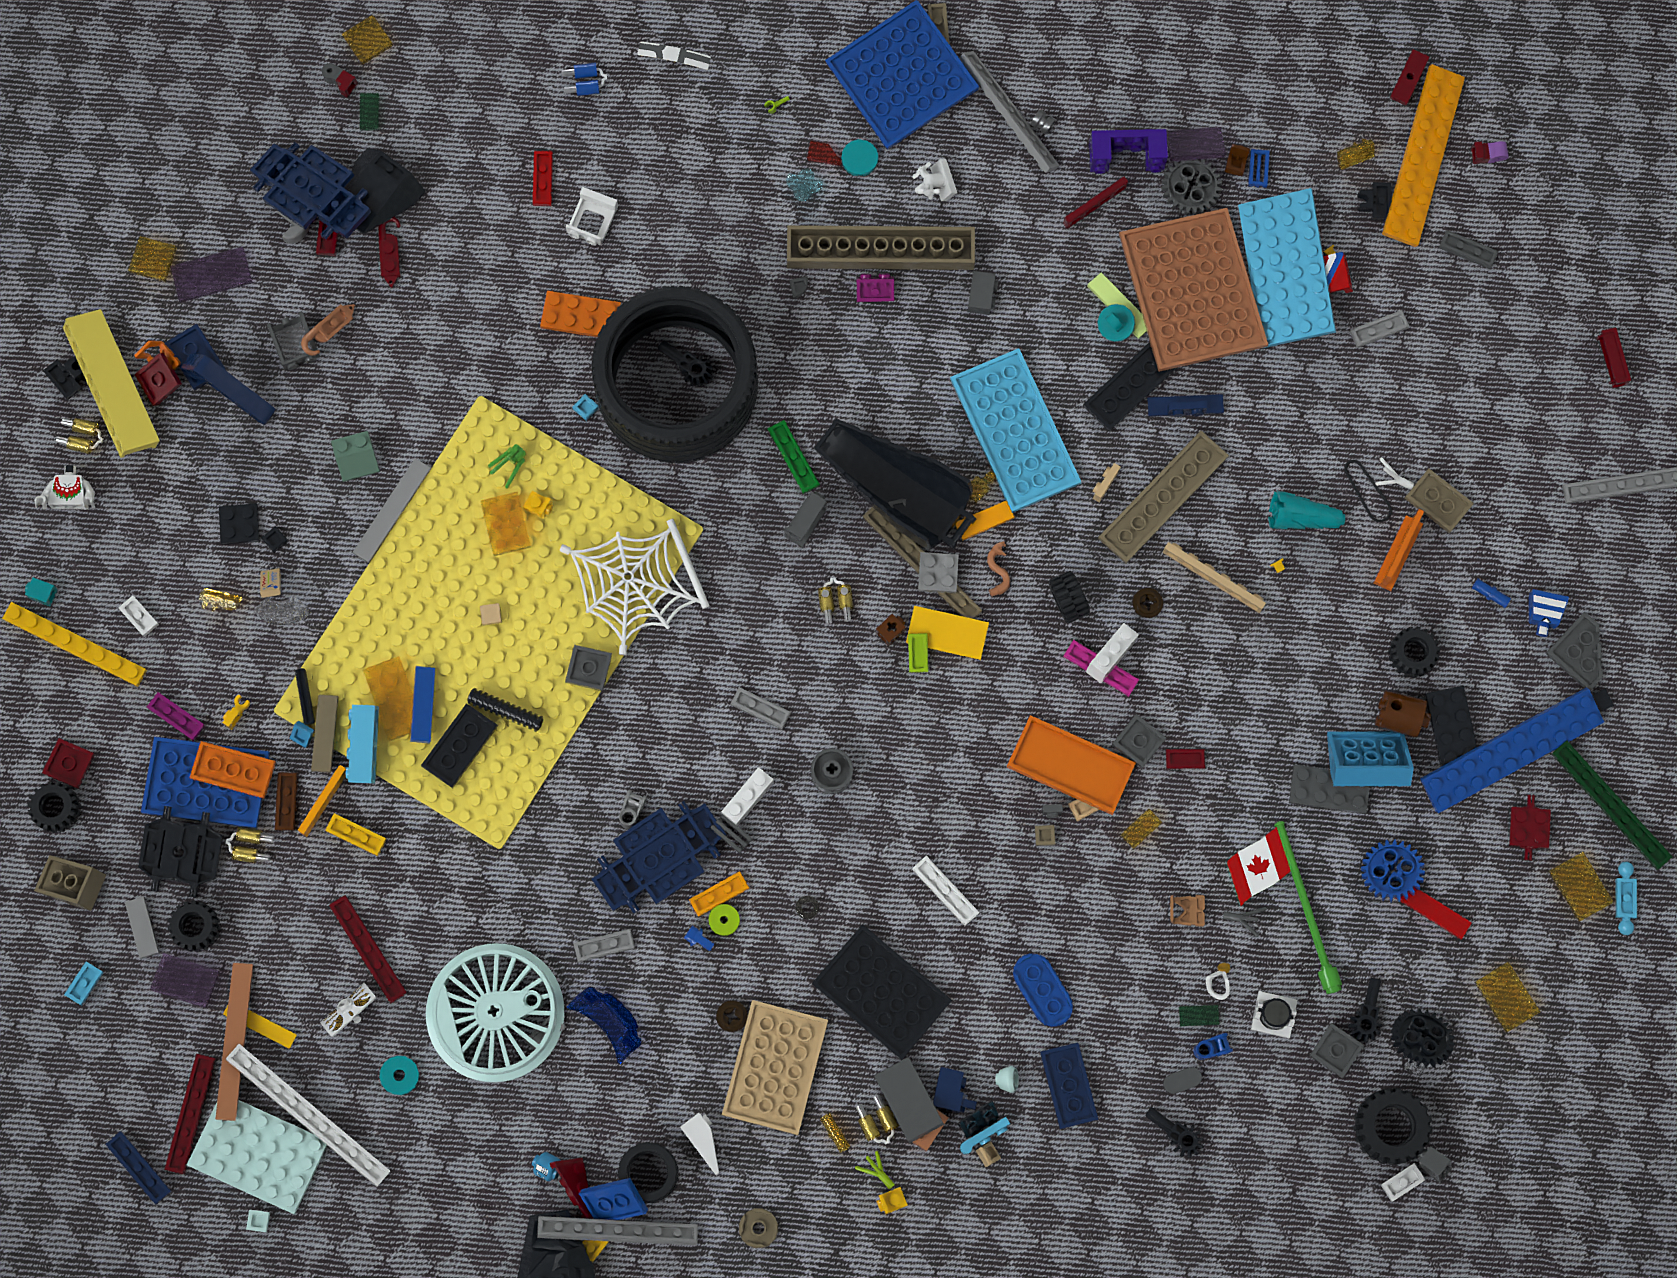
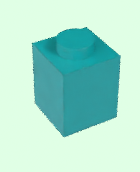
(40, 591)

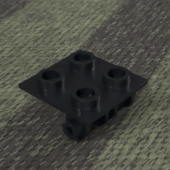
(980, 1118)

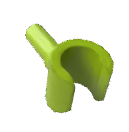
(775, 104)

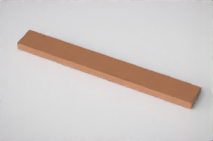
(234, 1034)

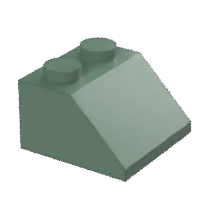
(355, 456)

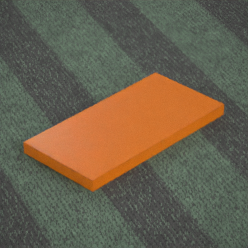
(1071, 765)

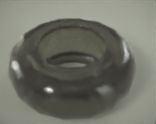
(802, 900)

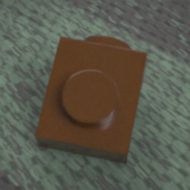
(1237, 160)

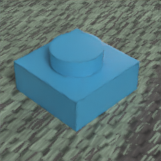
(301, 734)

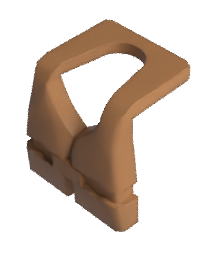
(1193, 910)

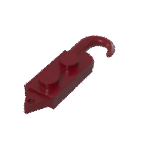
(389, 254)

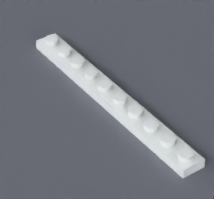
(308, 1115)

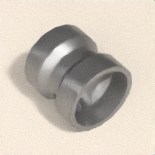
(1042, 121)

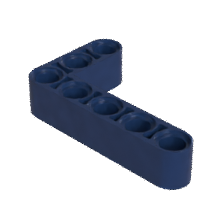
(205, 369)

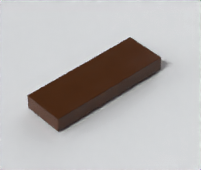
(286, 801)

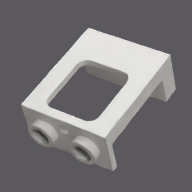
(598, 204)

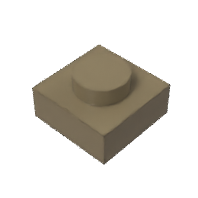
(1045, 835)

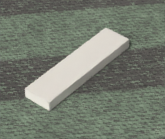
(945, 890)

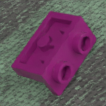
(875, 288)

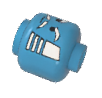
(542, 1166)

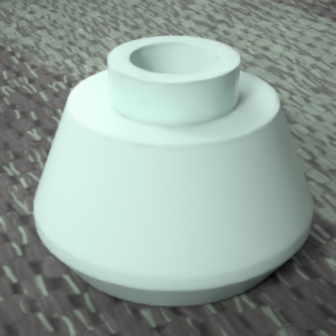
(1008, 1079)

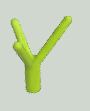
(879, 1171)

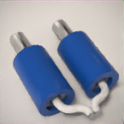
(584, 87)

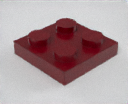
(158, 379)
(68, 763)

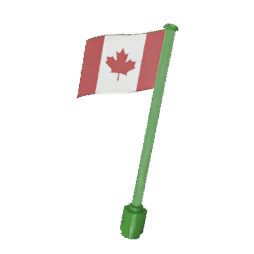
(1262, 867)

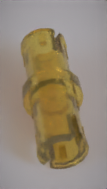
(835, 1132)

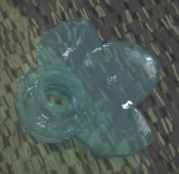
(803, 182)

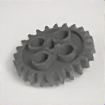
(1175, 179)

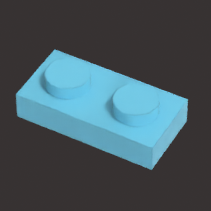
(83, 983)

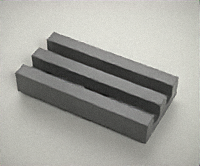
(727, 840)

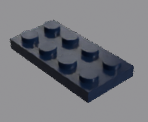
(1069, 1085)

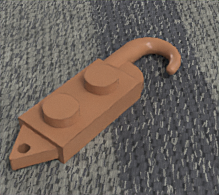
(328, 327)

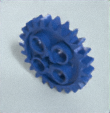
(1408, 880)

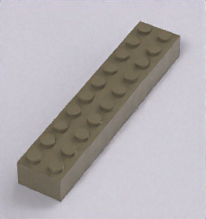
(880, 247)

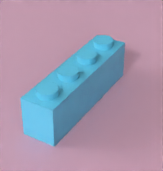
(363, 744)

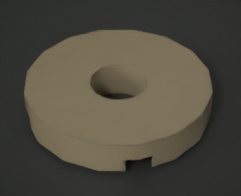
(746, 1225)

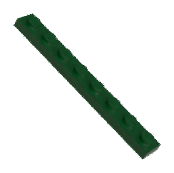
(1612, 805)

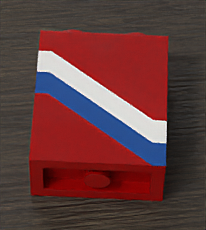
(1338, 273)

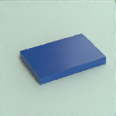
(614, 1200)

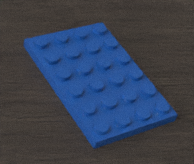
(170, 786)

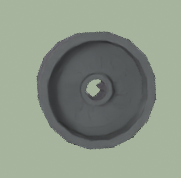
(828, 760)

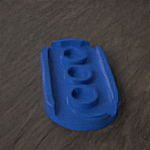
(1042, 990)

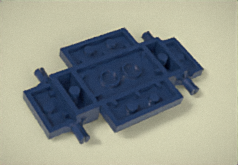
(310, 189)
(658, 857)

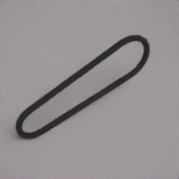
(1376, 487)

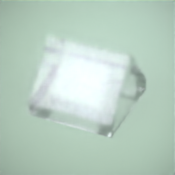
(1414, 1069)

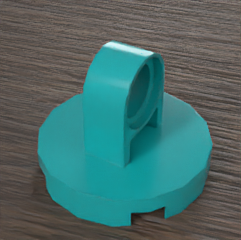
(1116, 323)

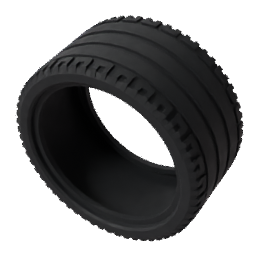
(660, 310)

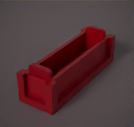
(1614, 358)

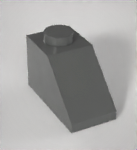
(1435, 1164)

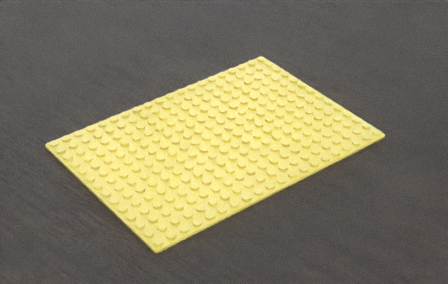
(426, 599)

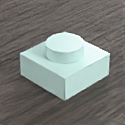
(258, 1221)

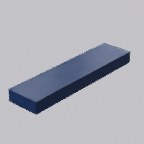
(422, 704)

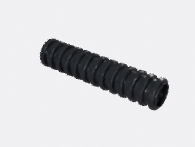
(504, 709)

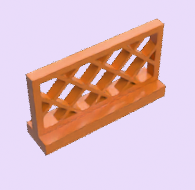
(1399, 551)

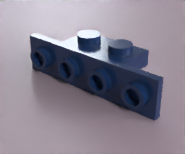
(1185, 405)

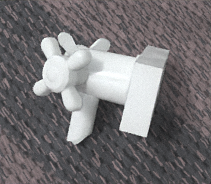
(940, 179)

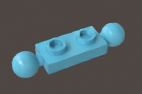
(1626, 898)

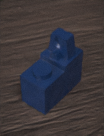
(948, 1092)

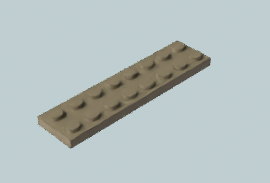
(1163, 497)

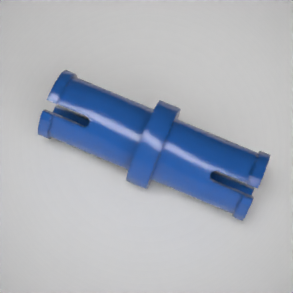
(1491, 593)

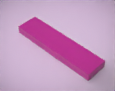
(1117, 677)

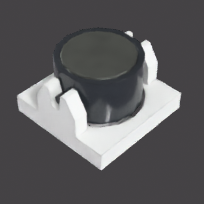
(1275, 1013)

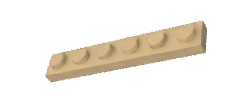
(1221, 581)

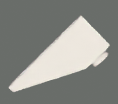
(701, 1136)

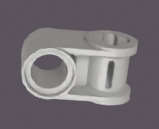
(633, 806)

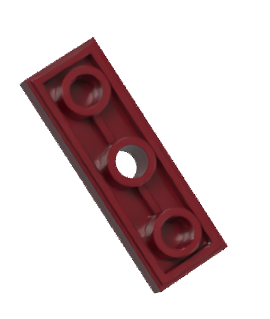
(1412, 69)

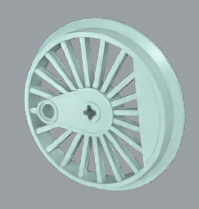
(511, 1007)

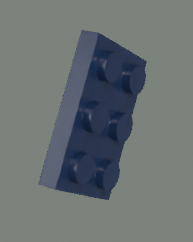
(190, 342)

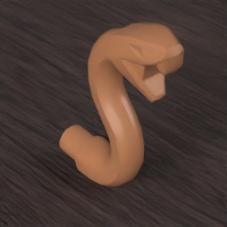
(1004, 586)

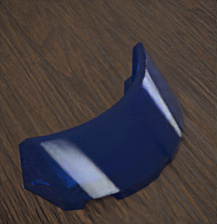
(611, 1017)

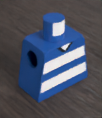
(1546, 610)

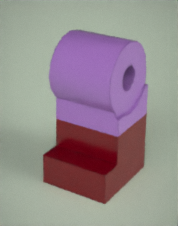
(1489, 152)

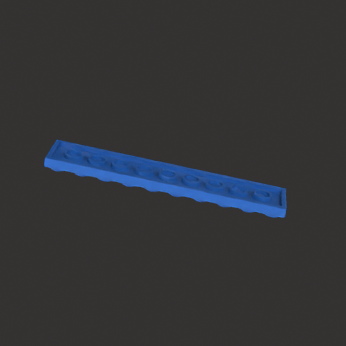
(1512, 750)

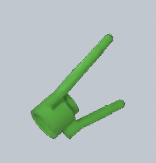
(513, 455)

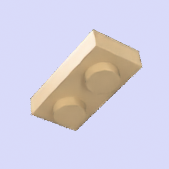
(1101, 488)

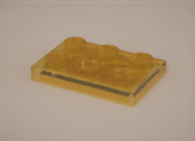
(505, 523)
(1581, 886)
(1507, 997)

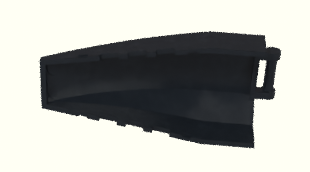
(891, 472)

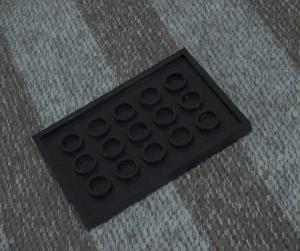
(881, 992)

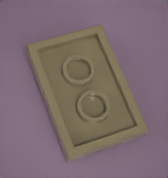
(1439, 500)

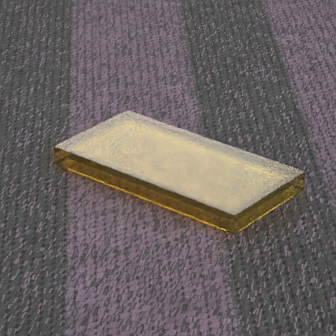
(392, 695)

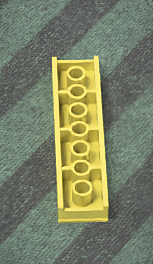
(110, 380)

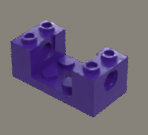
(1151, 140)

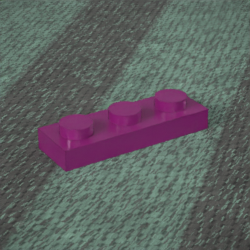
(175, 716)

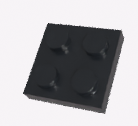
(239, 524)

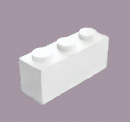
(1112, 653)
(748, 796)

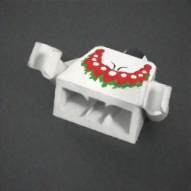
(67, 492)

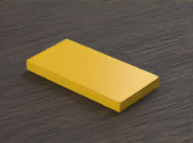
(950, 632)

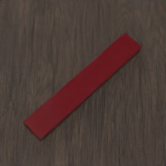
(368, 949)
(190, 1114)

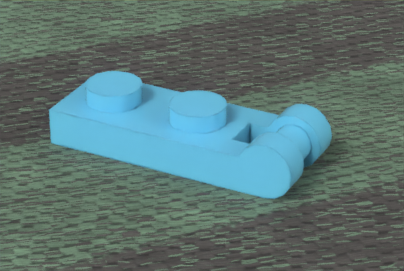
(984, 1136)

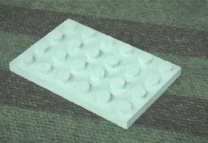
(259, 1155)

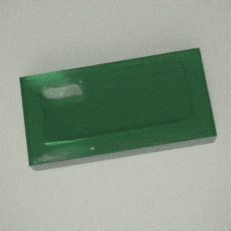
(369, 111)
(1198, 1015)

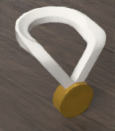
(1223, 968)

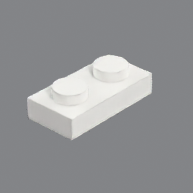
(138, 616)
(1402, 1182)

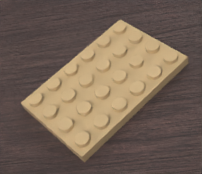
(775, 1067)

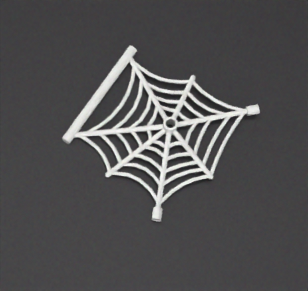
(663, 536)

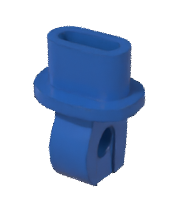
(695, 936)

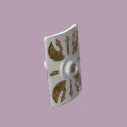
(348, 1010)

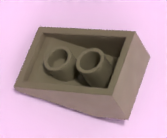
(70, 882)

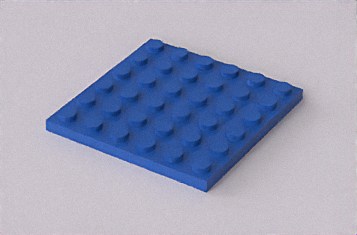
(902, 74)

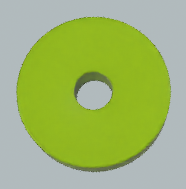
(724, 911)

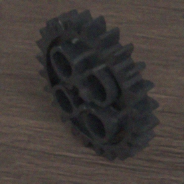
(1422, 1038)

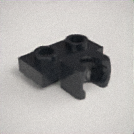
(1377, 200)
(65, 377)

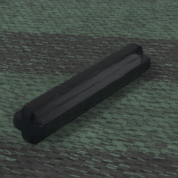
(304, 695)

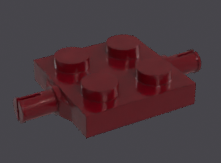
(1529, 827)

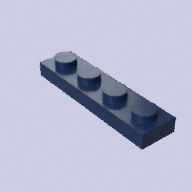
(138, 1167)

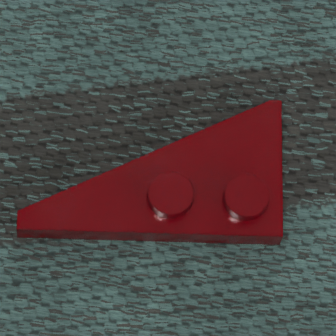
(573, 1180)

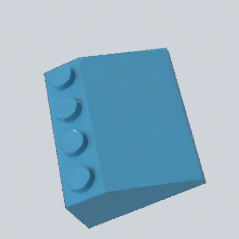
(1369, 759)

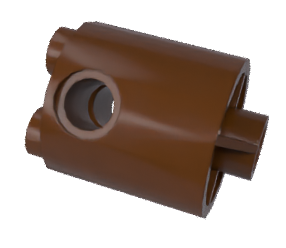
(1402, 714)

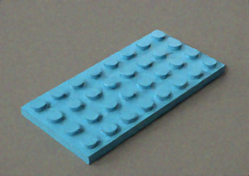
(1287, 267)
(1015, 430)

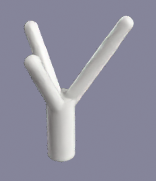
(1399, 480)

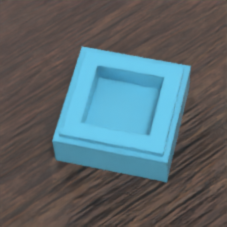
(585, 407)

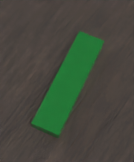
(793, 457)

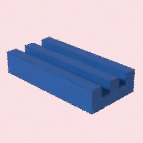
(1257, 183)

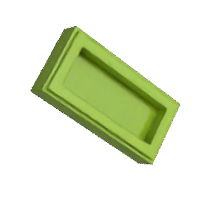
(918, 652)

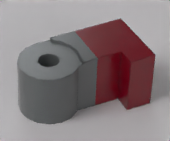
(339, 77)

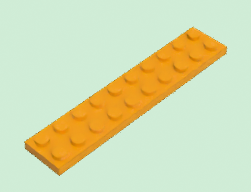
(1423, 155)

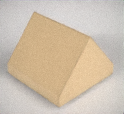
(988, 1154)

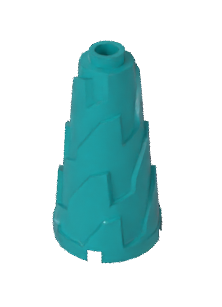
(1301, 513)

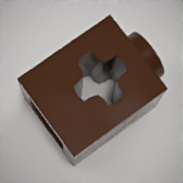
(890, 637)

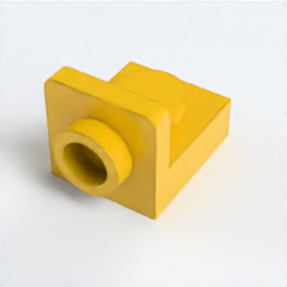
(538, 504)
(891, 1201)

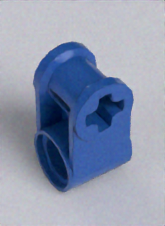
(1216, 1046)

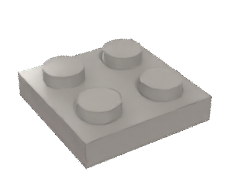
(938, 572)

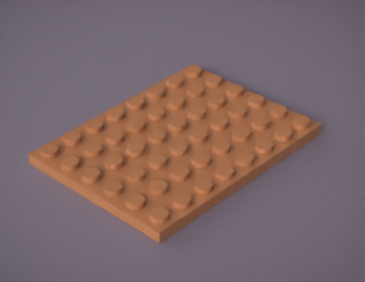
(1193, 289)

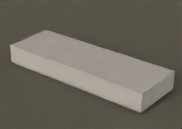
(1379, 329)
(760, 708)
(142, 927)
(604, 945)

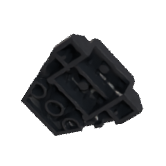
(553, 1256)

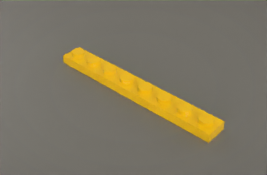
(74, 644)

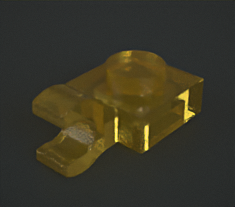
(980, 486)

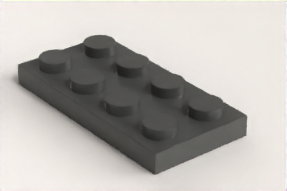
(1315, 789)

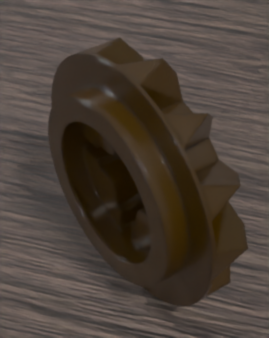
(1153, 596)
(728, 1007)

